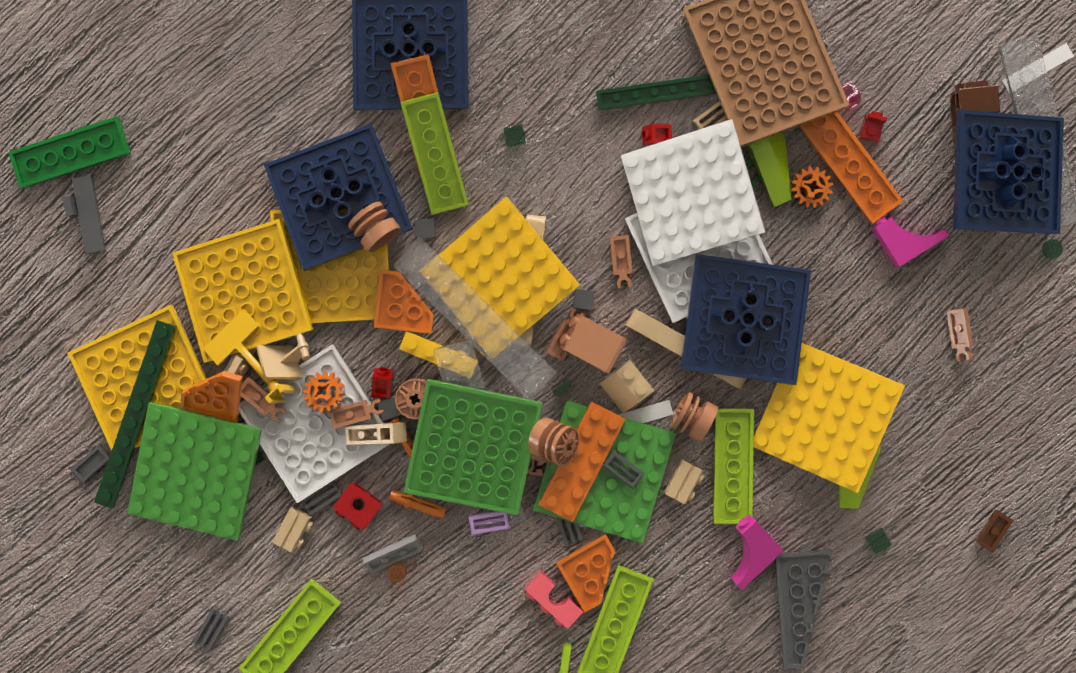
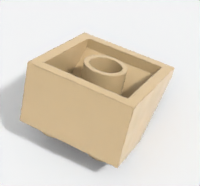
(626, 386)

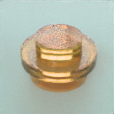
(396, 572)

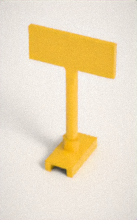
(232, 338)

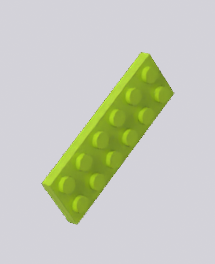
(434, 153)
(733, 465)
(616, 622)
(292, 631)

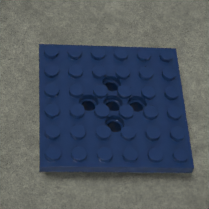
(383, 24)
(1008, 172)
(301, 178)
(715, 344)

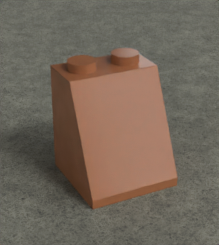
(592, 343)

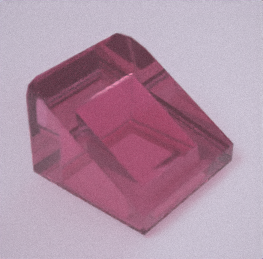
(852, 94)

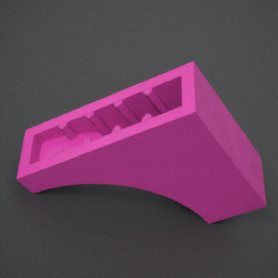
(902, 245)
(758, 551)

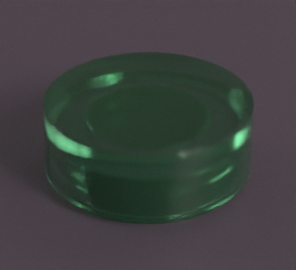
(1052, 248)

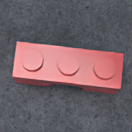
(564, 612)

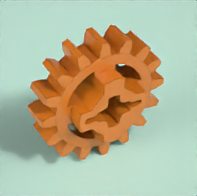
(819, 189)
(330, 386)

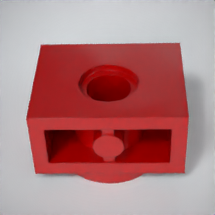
(346, 506)

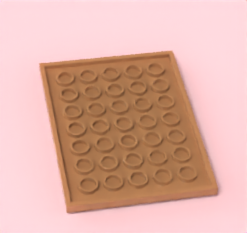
(765, 64)

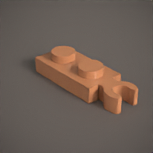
(621, 258)
(960, 332)
(554, 345)
(255, 395)
(353, 413)

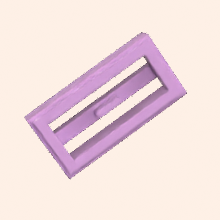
(488, 521)

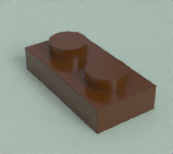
(994, 530)

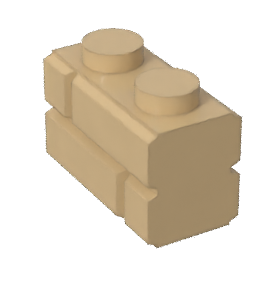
(684, 481)
(292, 529)

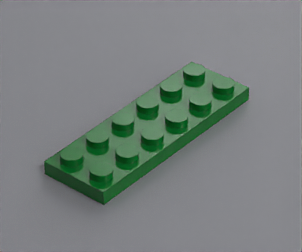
(69, 152)

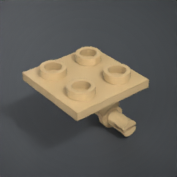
(282, 361)

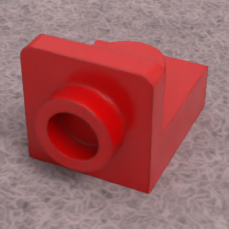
(872, 126)
(656, 133)
(382, 382)

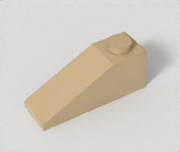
(376, 433)

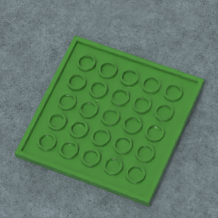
(472, 447)
(194, 471)
(611, 502)

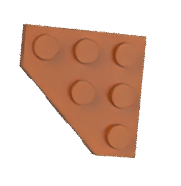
(400, 306)
(215, 396)
(588, 571)

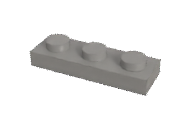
(392, 554)

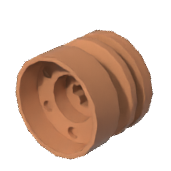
(375, 229)
(403, 397)
(693, 416)
(553, 441)

